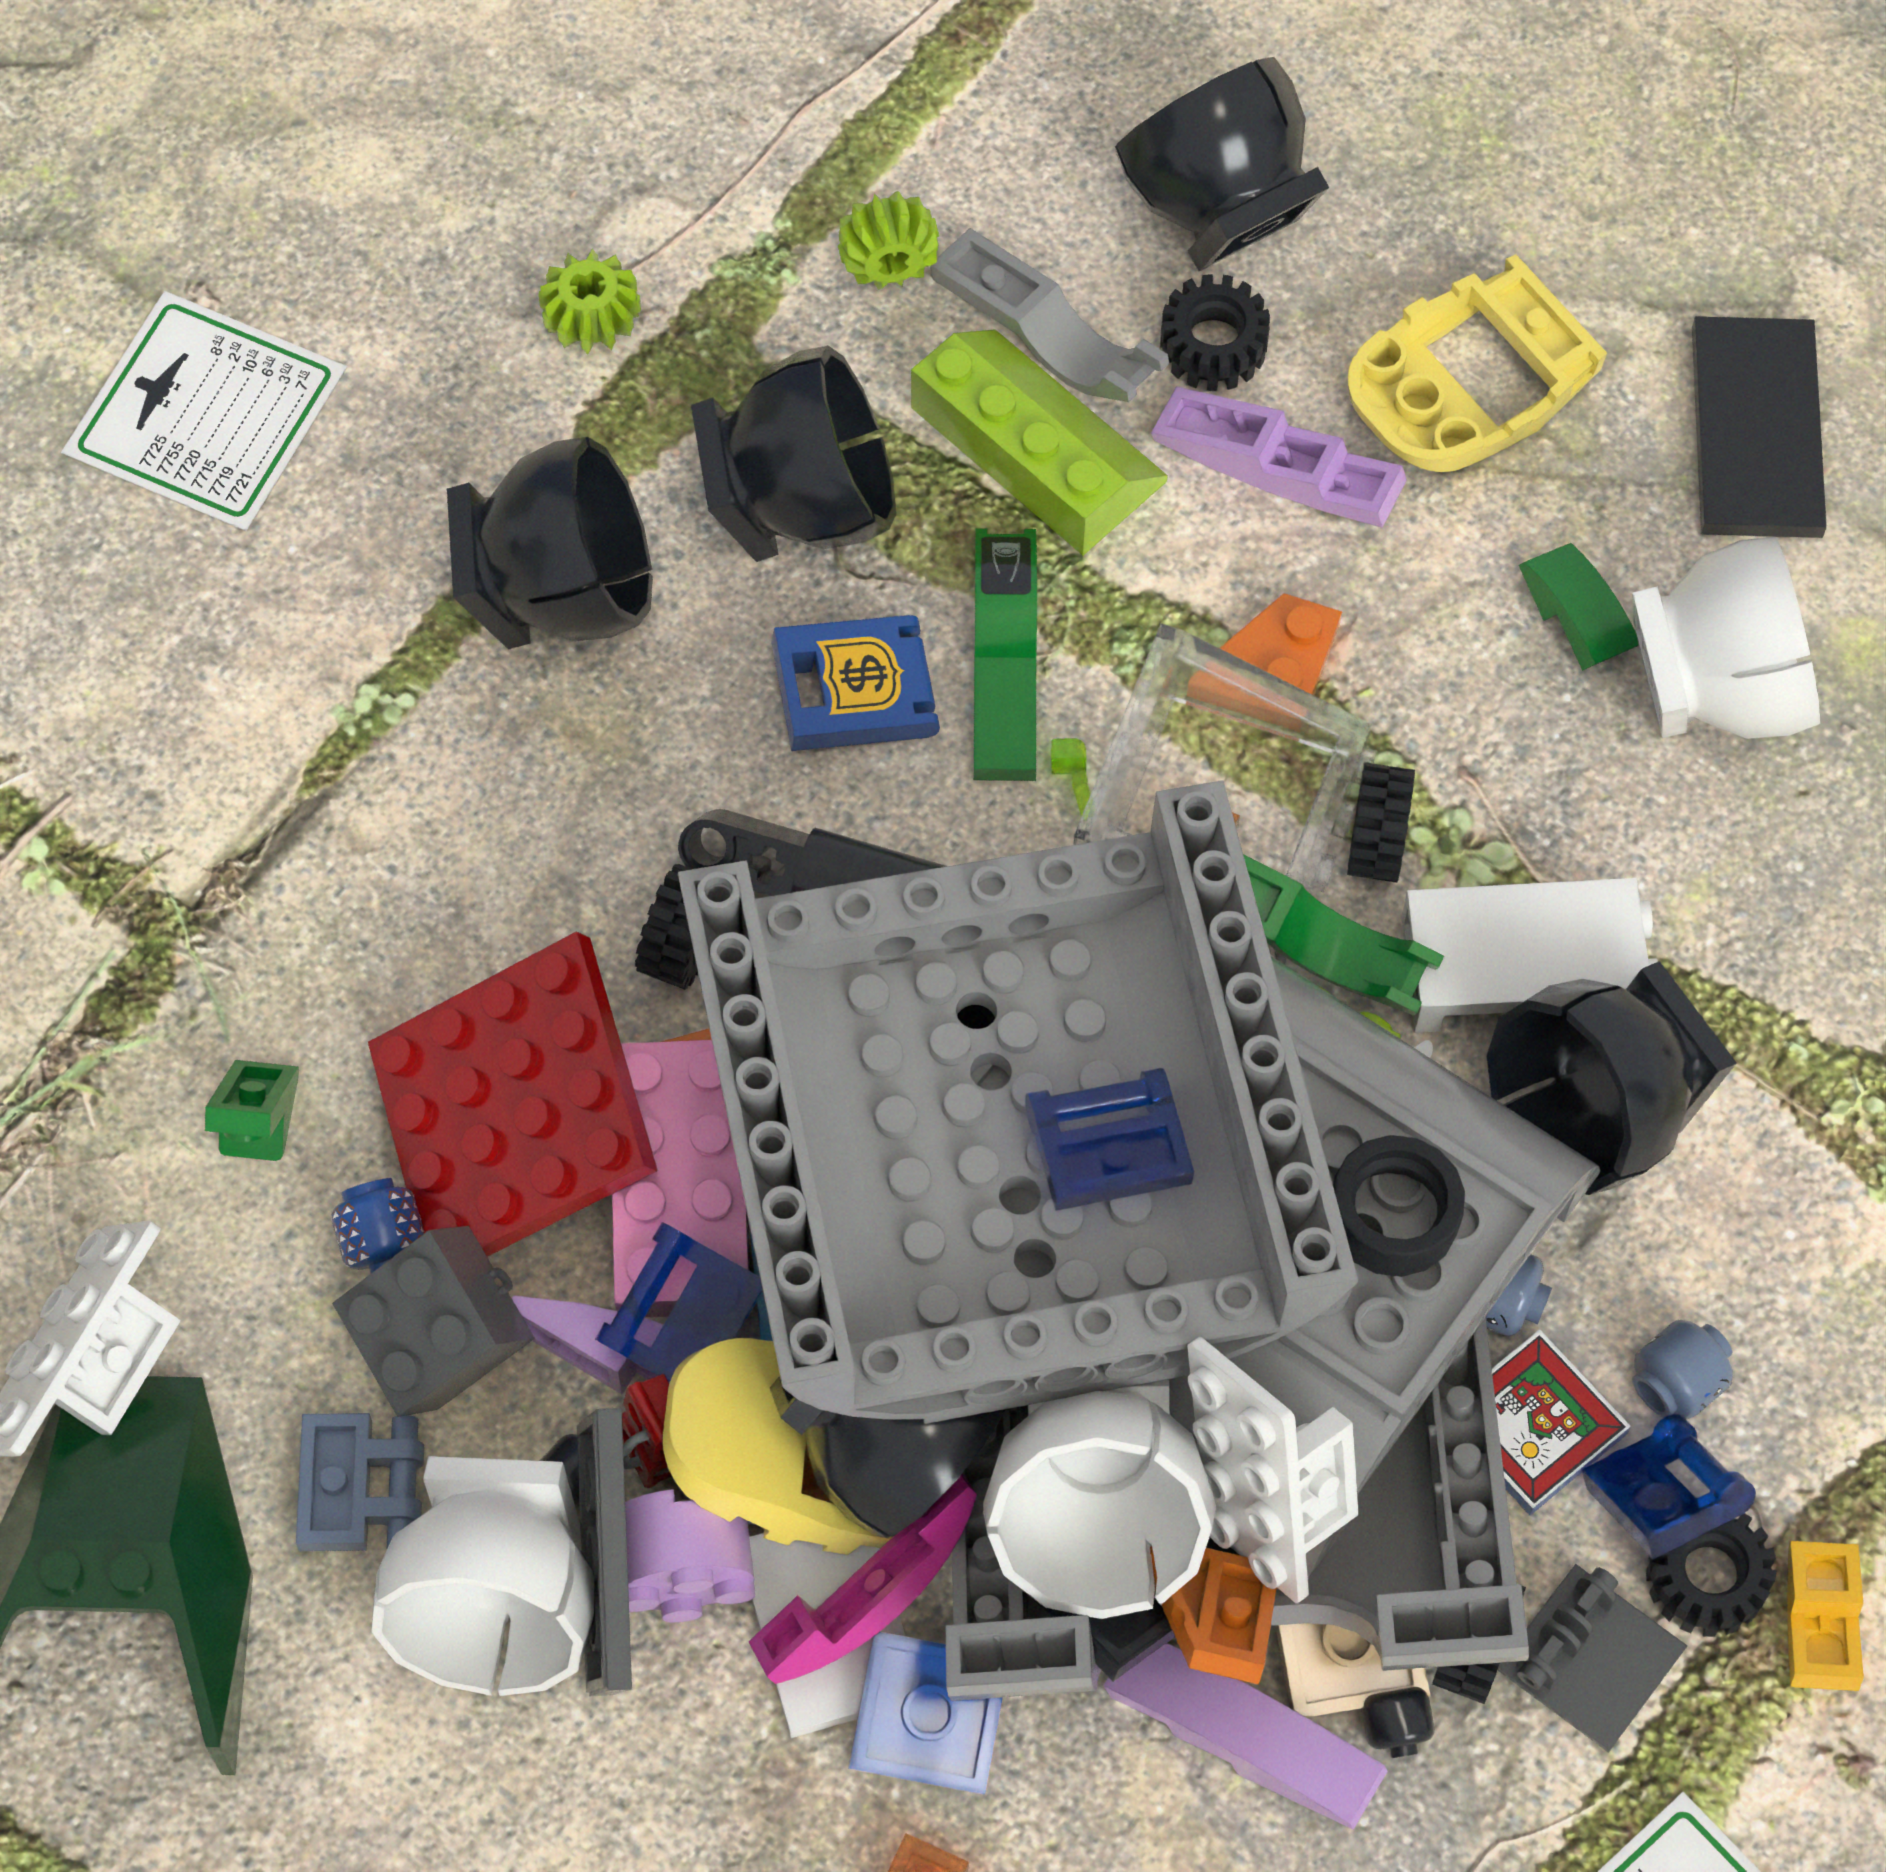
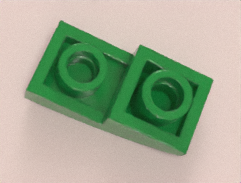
(1588, 610)

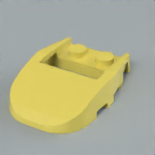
(1423, 409)
(739, 1454)

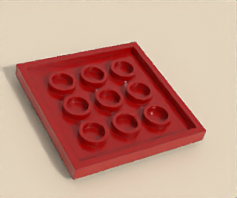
(514, 1099)

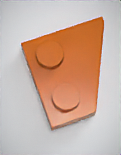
(1289, 640)
(1222, 1617)

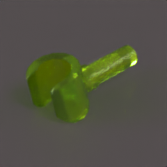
(1069, 757)

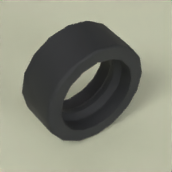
(1420, 1162)

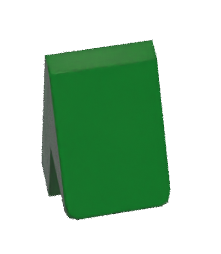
(253, 1109)

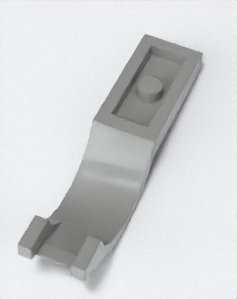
(1043, 319)

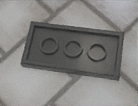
(605, 1550)

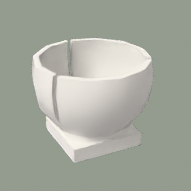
(1729, 646)
(1090, 1492)
(487, 1553)

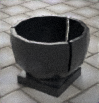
(1225, 161)
(780, 460)
(543, 537)
(1623, 1067)
(884, 1469)

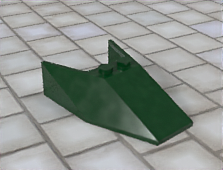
(140, 1529)

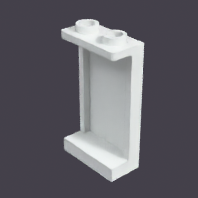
(1522, 938)

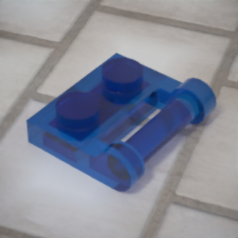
(1115, 1156)
(707, 1311)
(1653, 1501)

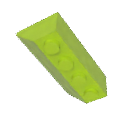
(1032, 436)

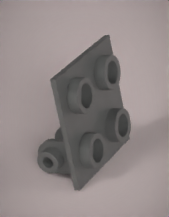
(1594, 1656)

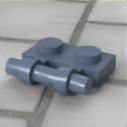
(336, 1480)

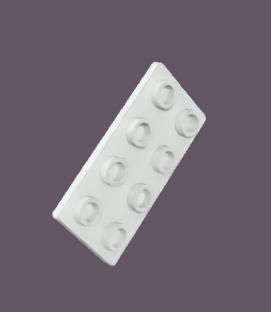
(93, 1343)
(1271, 1482)

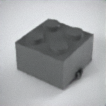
(433, 1320)

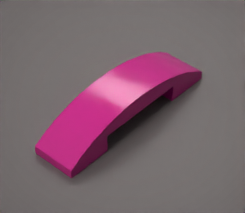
(875, 1595)

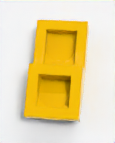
(1824, 1615)

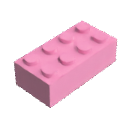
(695, 1162)

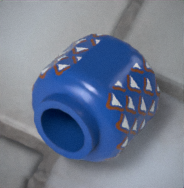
(375, 1223)

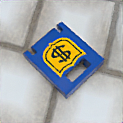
(869, 681)

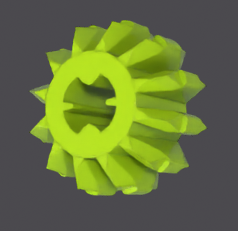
(888, 240)
(589, 301)

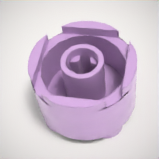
(684, 1557)

